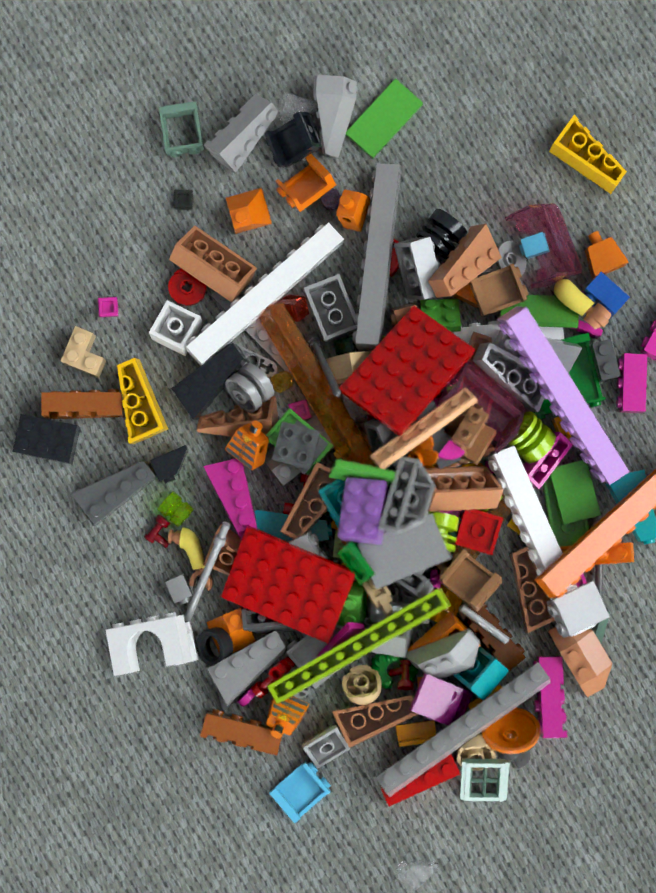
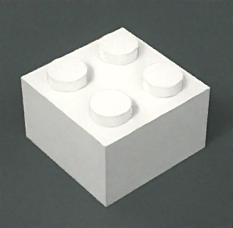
(175, 327)

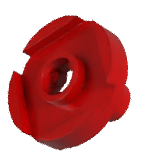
(182, 297)

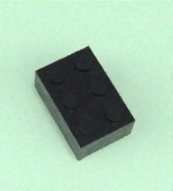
(46, 439)

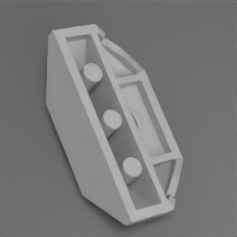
(408, 497)
(446, 655)

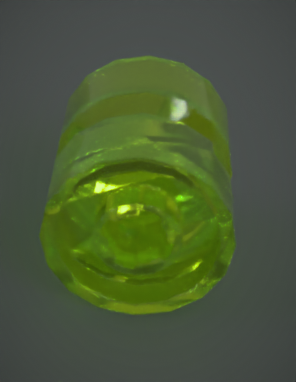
(175, 508)

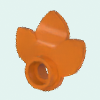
(424, 452)

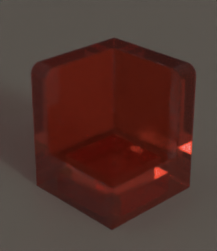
(296, 306)

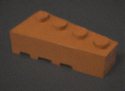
(82, 404)
(240, 732)

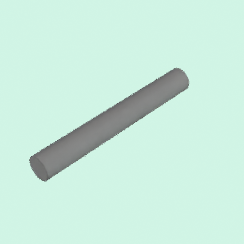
(484, 624)

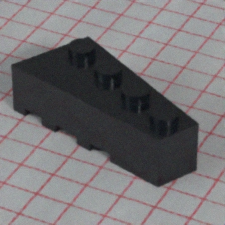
(205, 383)

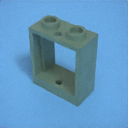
(180, 110)

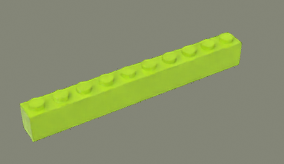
(359, 645)

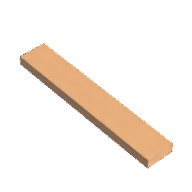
(423, 428)

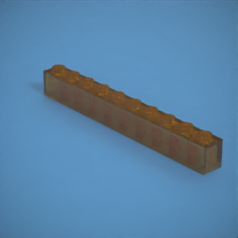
(315, 386)

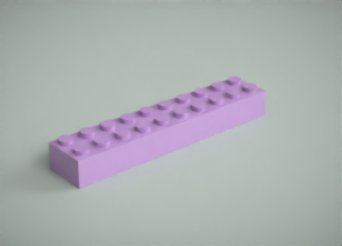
(562, 394)

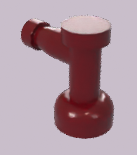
(154, 534)
(405, 683)

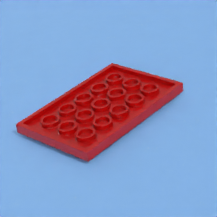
(407, 370)
(288, 584)

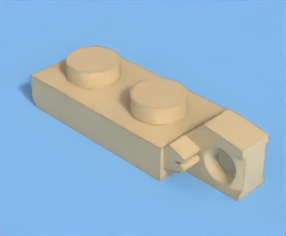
(379, 597)

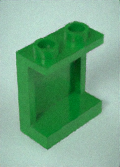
(355, 562)

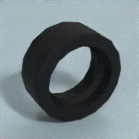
(203, 645)

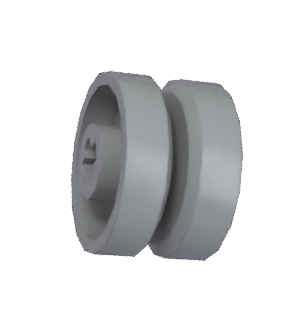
(249, 387)

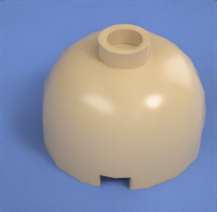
(362, 685)
(475, 749)

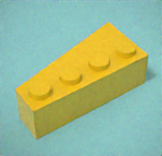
(587, 156)
(139, 402)

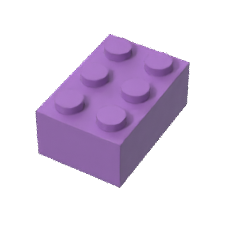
(363, 510)

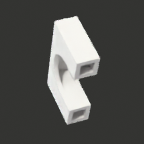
(169, 630)

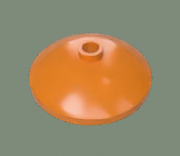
(513, 732)

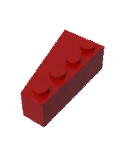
(435, 775)

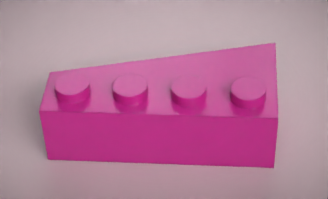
(233, 491)
(550, 714)

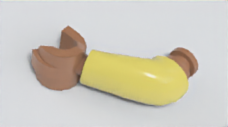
(581, 304)
(190, 543)

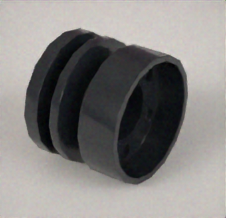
(444, 231)

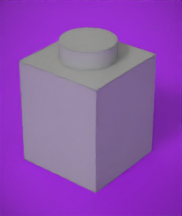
(179, 589)

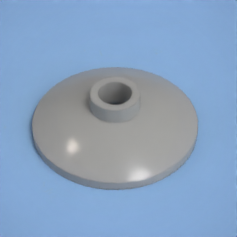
(511, 254)

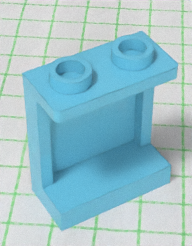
(300, 791)

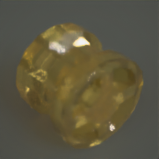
(286, 381)

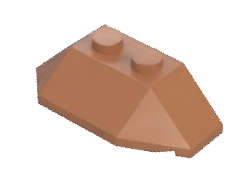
(585, 659)

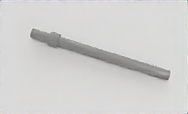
(219, 541)

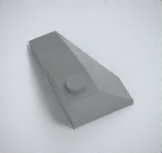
(335, 105)

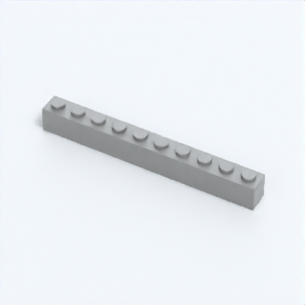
(378, 256)
(463, 729)

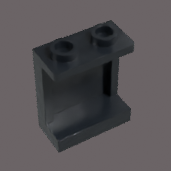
(293, 140)

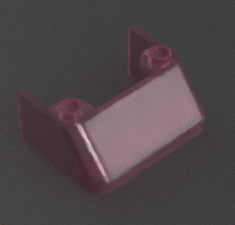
(562, 259)
(503, 409)

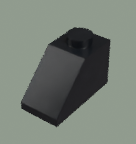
(169, 464)

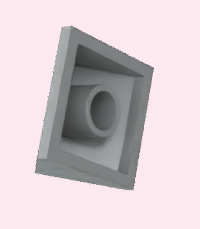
(325, 745)

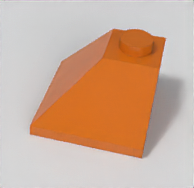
(248, 210)
(233, 625)

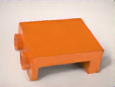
(306, 185)

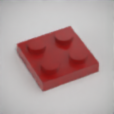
(478, 531)

